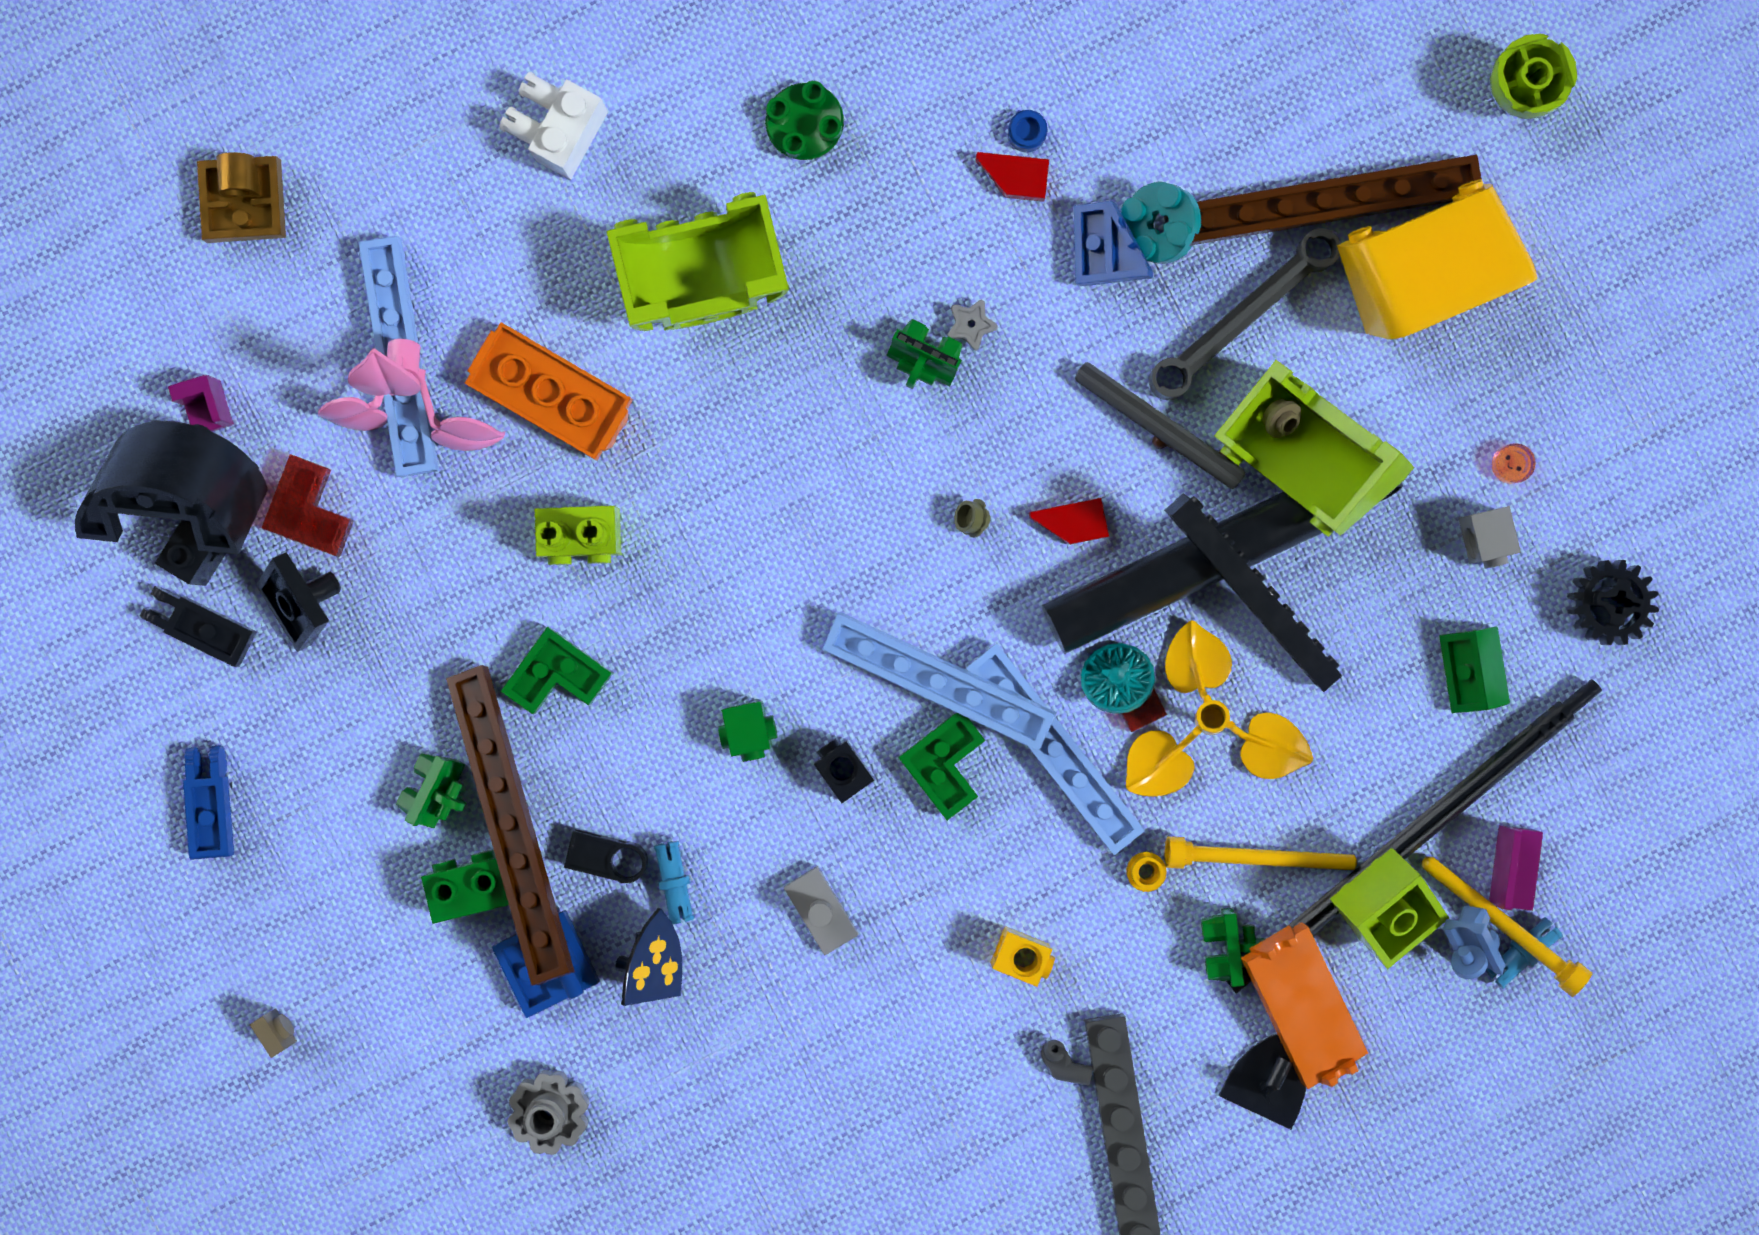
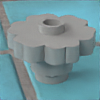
(562, 1100)

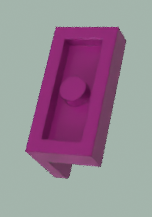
(1515, 868)

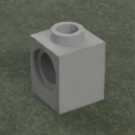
(1490, 537)

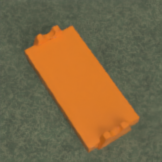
(549, 391)
(1305, 1006)

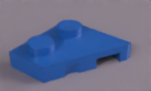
(1105, 246)

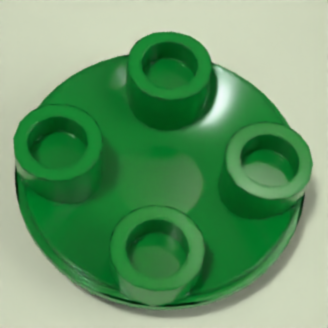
(804, 121)

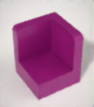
(203, 402)

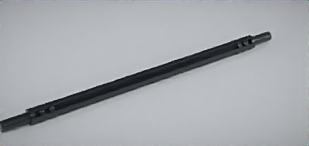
(1456, 800)

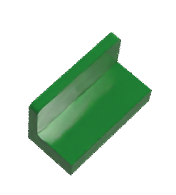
(1474, 670)

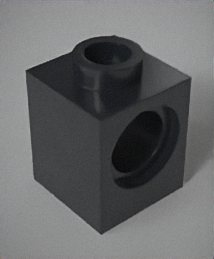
(845, 787)

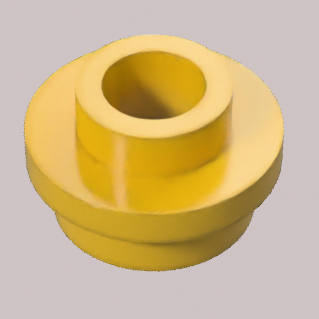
(1157, 877)

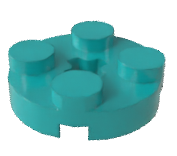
(1178, 233)

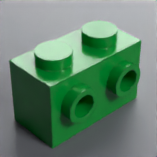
(469, 887)

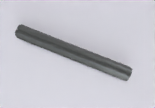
(1160, 425)

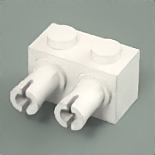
(567, 128)

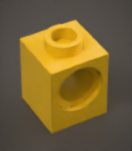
(1009, 944)

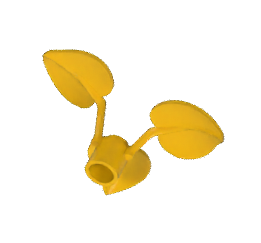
(1199, 662)

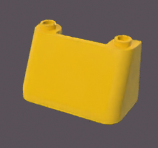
(1436, 264)

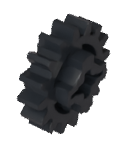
(1608, 617)

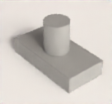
(821, 910)

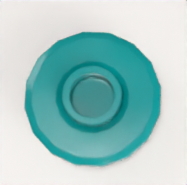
(1117, 678)

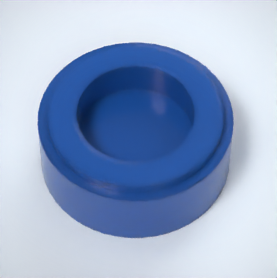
(1027, 131)

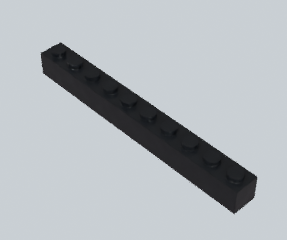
(1251, 590)

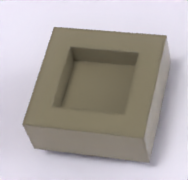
(274, 1032)

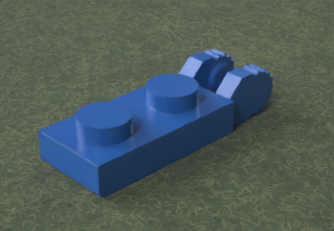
(207, 805)

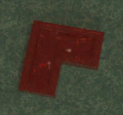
(296, 510)

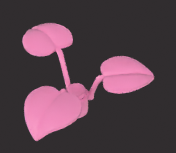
(401, 376)

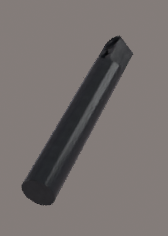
(1174, 573)

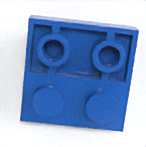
(540, 997)

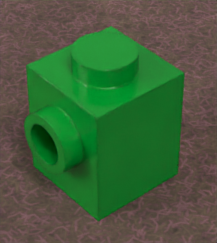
(747, 730)

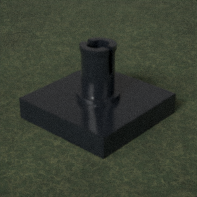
(295, 601)

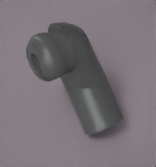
(1061, 1066)

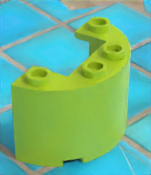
(699, 267)

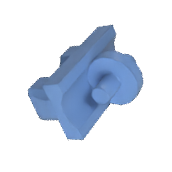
(1473, 944)

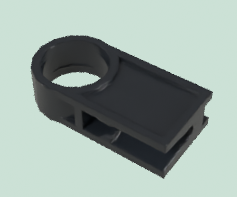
(595, 855)

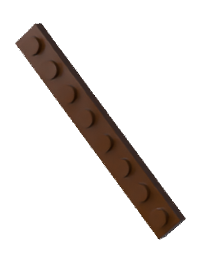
(1334, 199)
(510, 826)

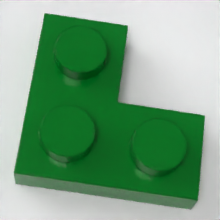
(555, 662)
(934, 760)

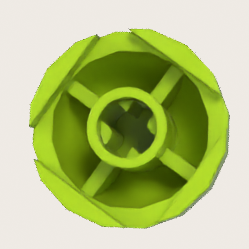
(1533, 76)

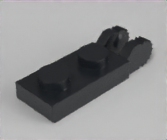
(201, 627)

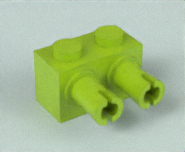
(578, 533)

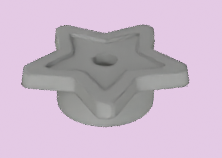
(982, 324)

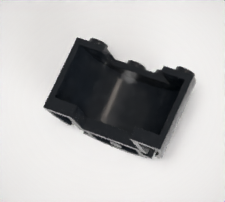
(175, 475)

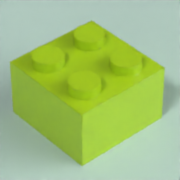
(1389, 908)

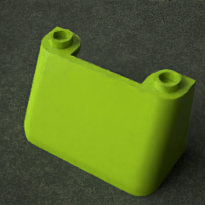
(1325, 463)

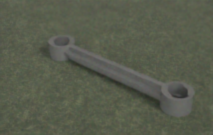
(1245, 313)

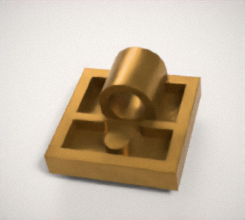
(241, 198)

